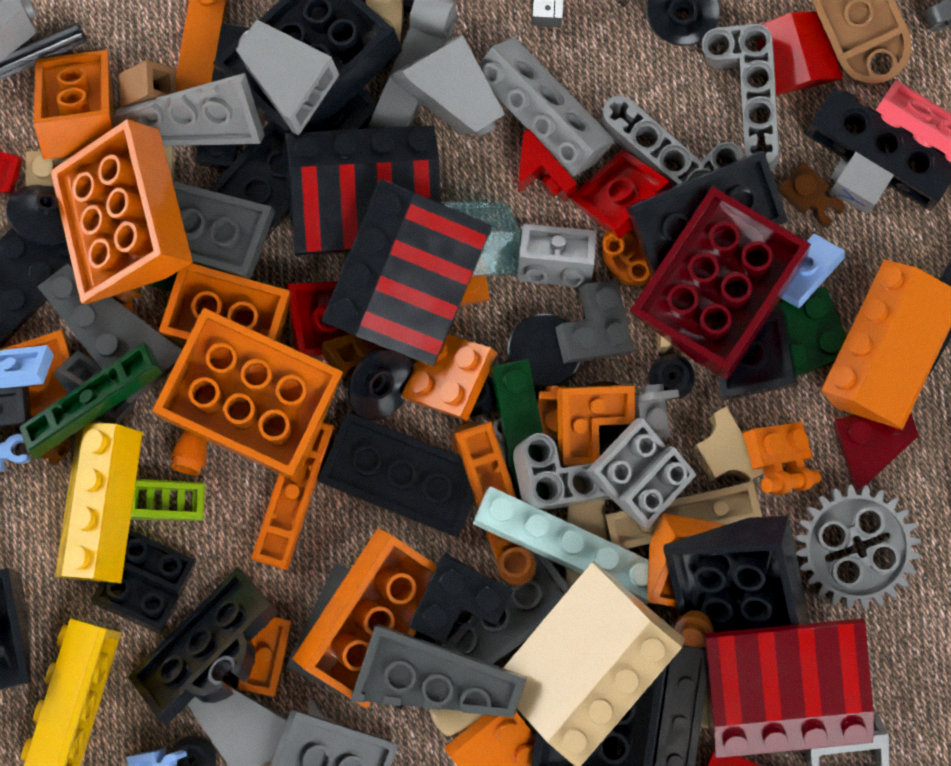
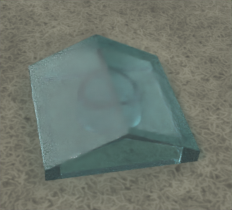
(504, 241)

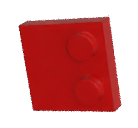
(614, 187)

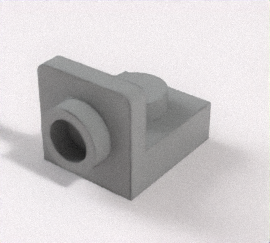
(652, 408)

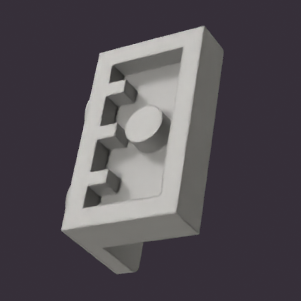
(556, 255)

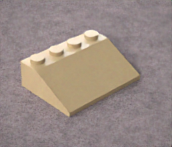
(590, 663)

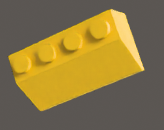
(99, 503)
(72, 696)

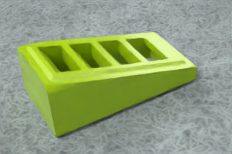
(164, 513)

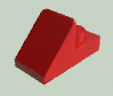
(538, 162)

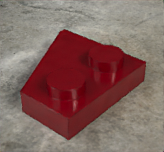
(871, 445)

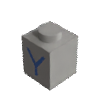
(860, 182)

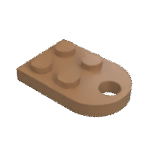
(863, 29)

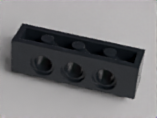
(830, 132)

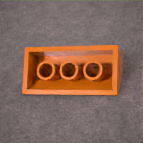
(891, 345)
(378, 590)

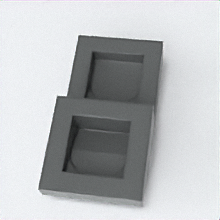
(80, 369)

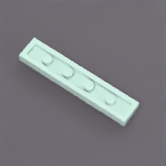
(560, 540)

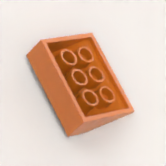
(120, 213)
(248, 394)

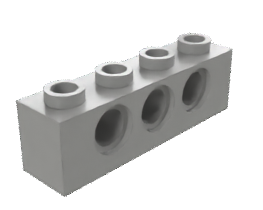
(545, 106)

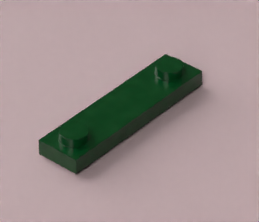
(90, 400)
(517, 413)

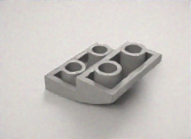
(641, 473)

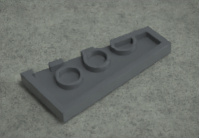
(106, 326)

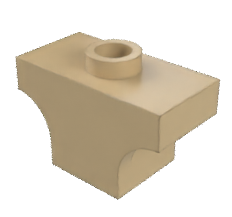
(725, 450)

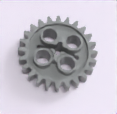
(868, 579)

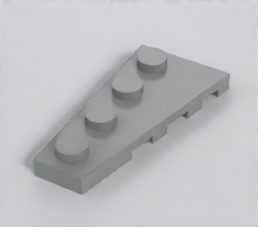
(201, 115)

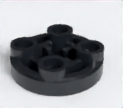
(537, 341)

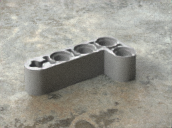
(429, 27)
(752, 98)
(665, 144)
(550, 473)

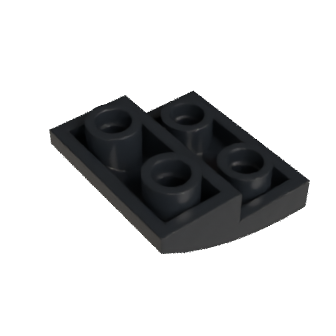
(150, 583)

